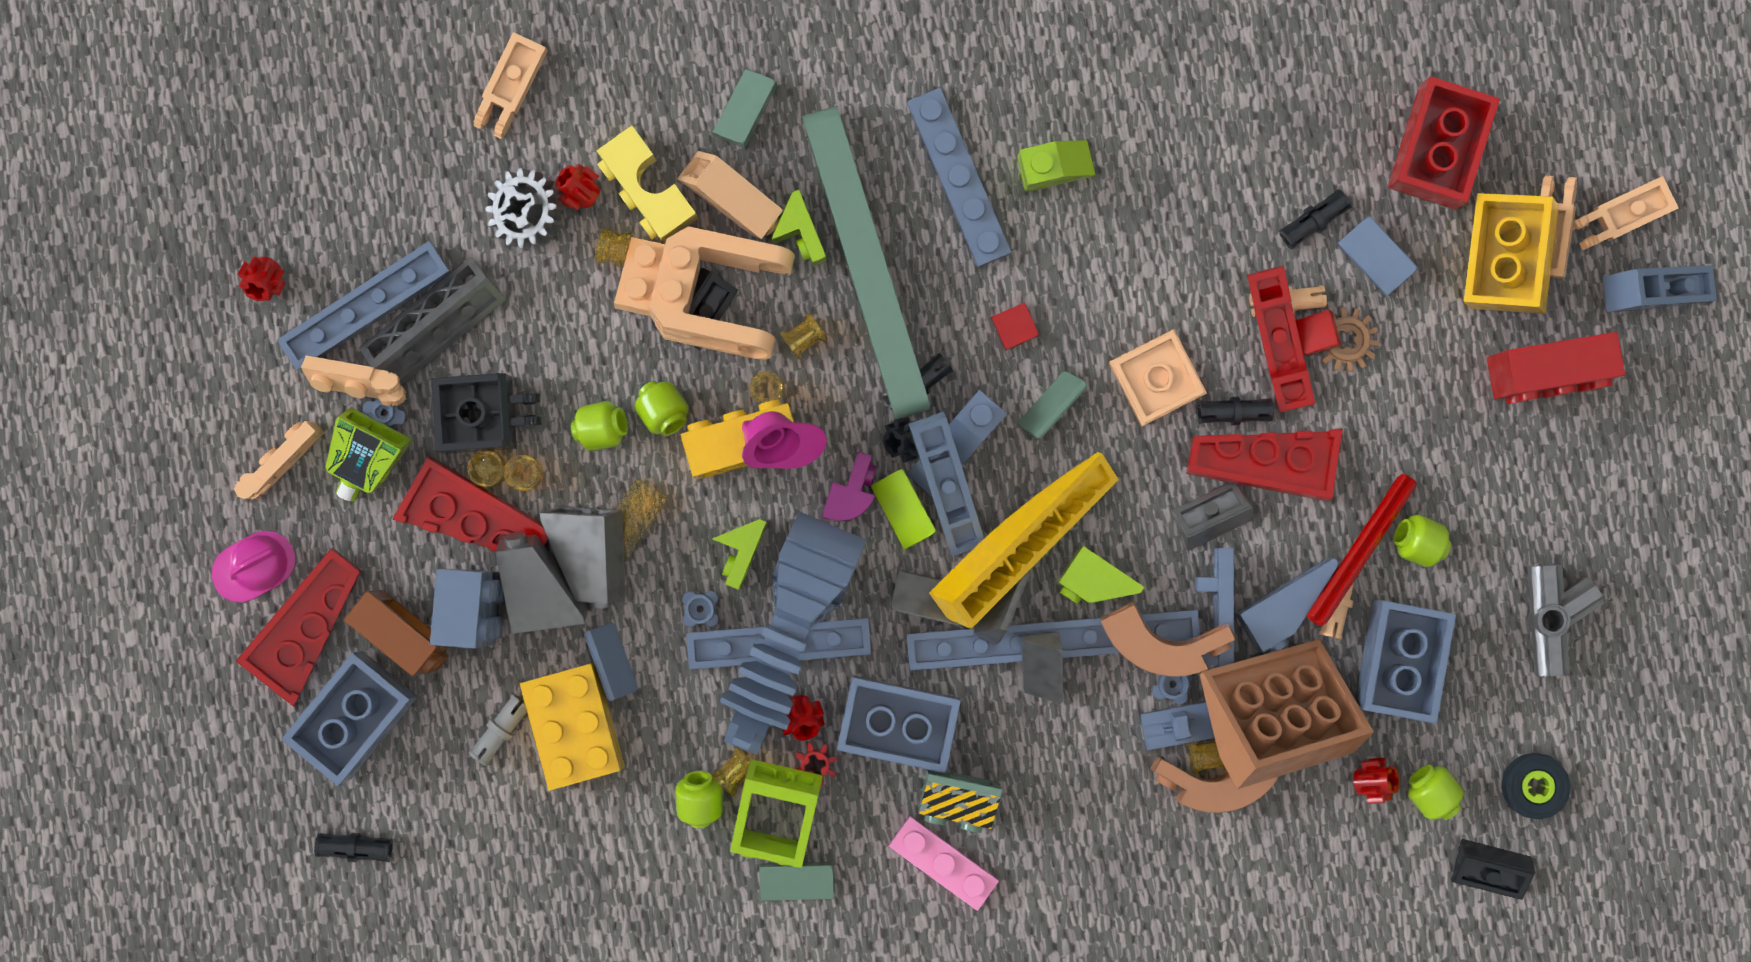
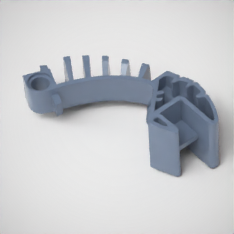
(806, 588)

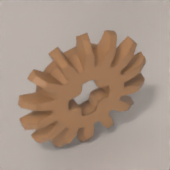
(1361, 340)

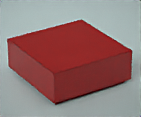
(1014, 326)
(1318, 333)

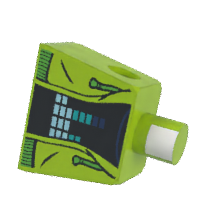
(363, 453)

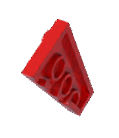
(1283, 463)
(459, 508)
(296, 635)

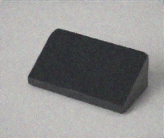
(711, 296)
(1493, 869)

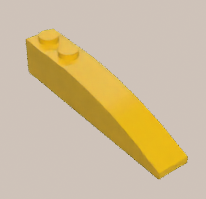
(1021, 542)

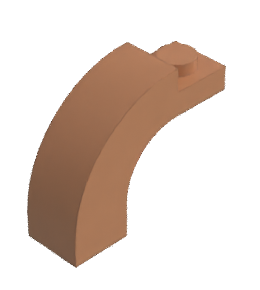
(1159, 655)
(1208, 794)

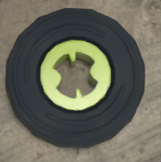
(1536, 767)

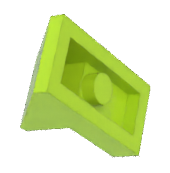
(797, 221)
(746, 540)

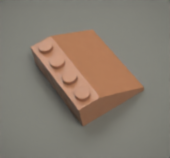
(1282, 713)

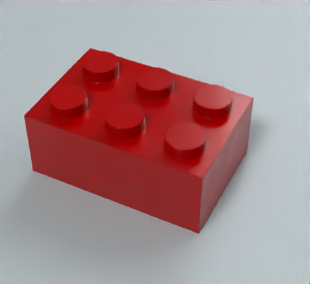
(1443, 143)
(1556, 368)

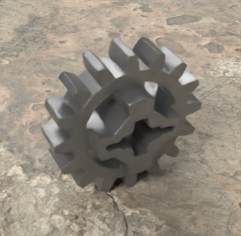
(515, 199)

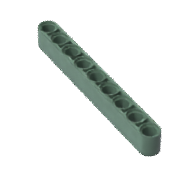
(866, 263)

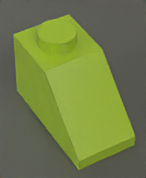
(1054, 164)
(1094, 579)

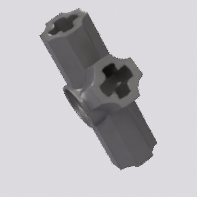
(1566, 605)

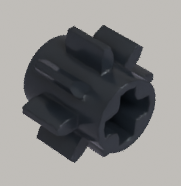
(899, 440)

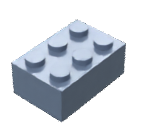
(466, 608)
(1405, 661)
(349, 718)
(899, 724)

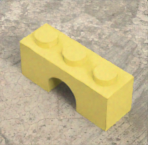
(626, 160)

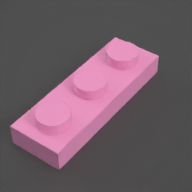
(943, 863)

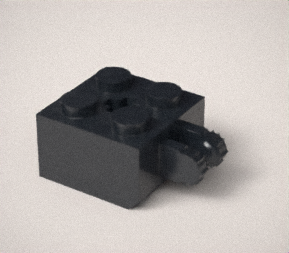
(497, 424)

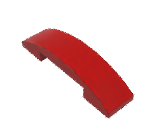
(1280, 338)

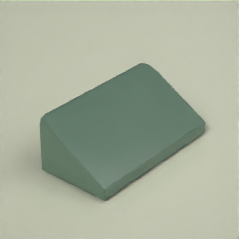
(745, 108)
(1052, 405)
(794, 883)

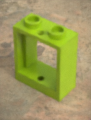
(781, 784)

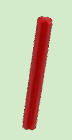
(1361, 550)

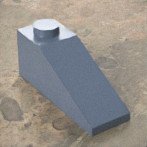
(1659, 288)
(968, 432)
(1281, 612)

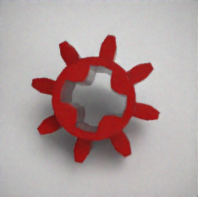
(577, 186)
(261, 278)
(804, 718)
(820, 754)
(1376, 780)

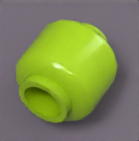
(661, 408)
(599, 426)
(1422, 540)
(1435, 792)
(698, 799)

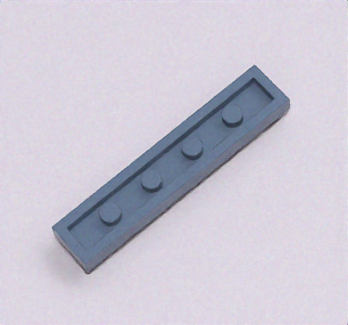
(958, 177)
(365, 305)
(733, 646)

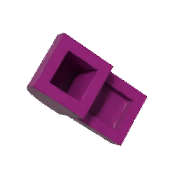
(850, 501)

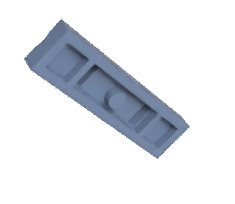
(947, 483)
(1223, 587)
(1176, 725)

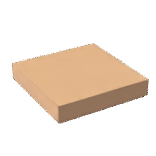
(1157, 377)

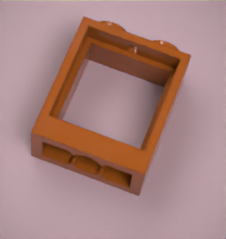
(396, 633)

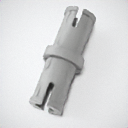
(499, 730)

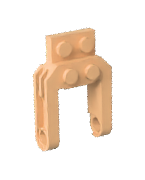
(663, 277)

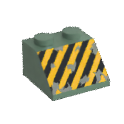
(959, 799)

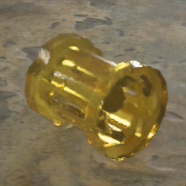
(803, 336)
(756, 383)
(1203, 757)
(733, 771)

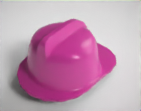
(780, 443)
(253, 566)

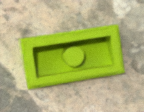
(903, 508)

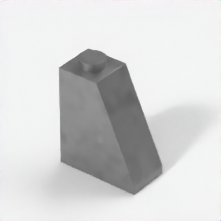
(588, 551)
(535, 586)

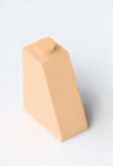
(731, 194)

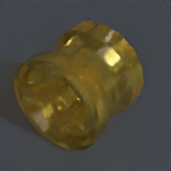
(612, 247)
(480, 468)
(529, 470)

